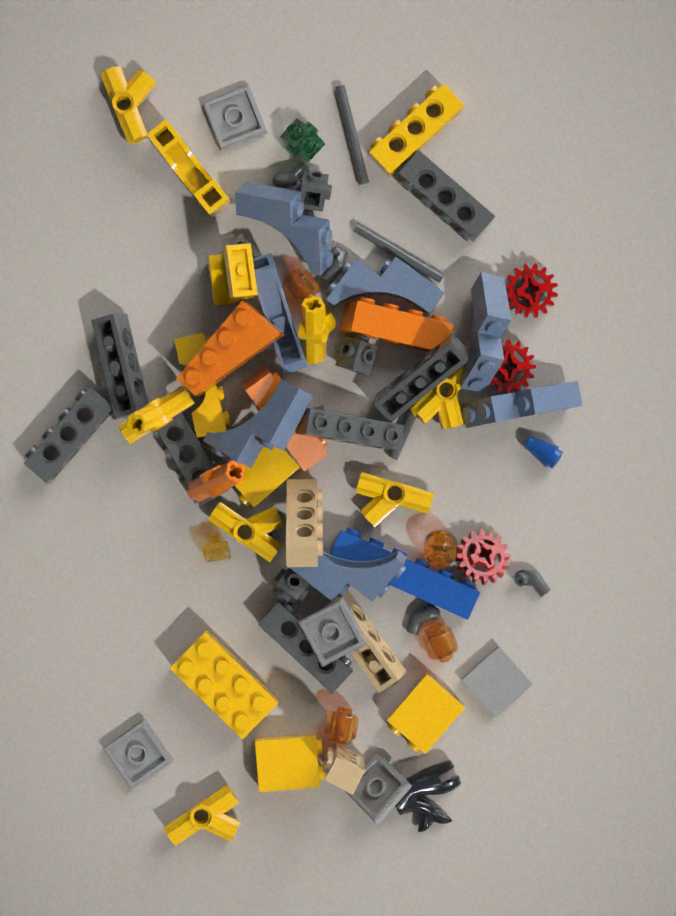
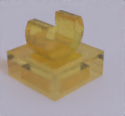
(216, 549)

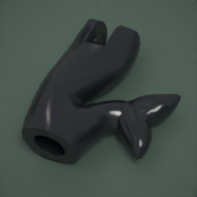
(428, 783)

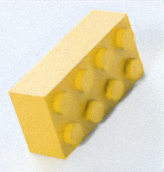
(224, 684)

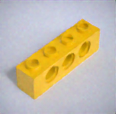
(437, 97)

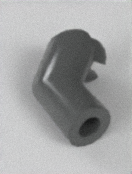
(289, 178)
(337, 265)
(532, 578)
(422, 615)

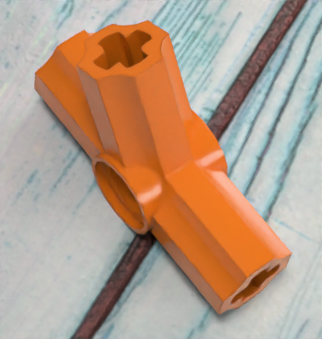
(216, 481)

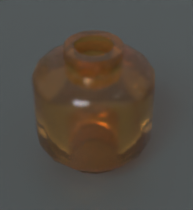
(300, 286)
(440, 548)
(439, 642)
(341, 725)

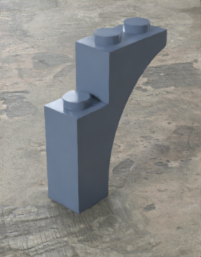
(283, 212)
(396, 281)
(278, 313)
(490, 321)
(521, 404)
(267, 428)
(367, 577)

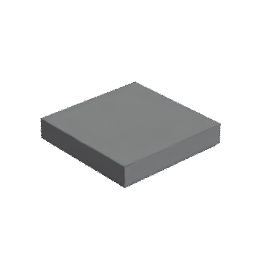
(235, 117)
(332, 632)
(496, 681)
(137, 754)
(379, 788)

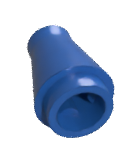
(543, 451)

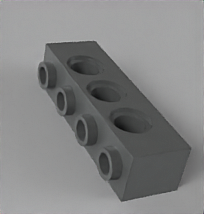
(421, 166)
(120, 364)
(421, 377)
(350, 429)
(187, 440)
(36, 456)
(272, 623)

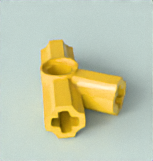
(134, 92)
(315, 328)
(446, 407)
(155, 414)
(382, 504)
(260, 524)
(216, 822)

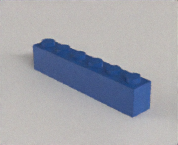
(417, 578)

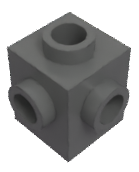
(314, 189)
(356, 354)
(287, 592)

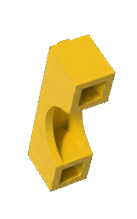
(188, 168)
(210, 414)

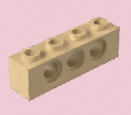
(303, 524)
(375, 657)
(343, 768)

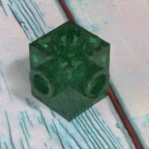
(302, 140)

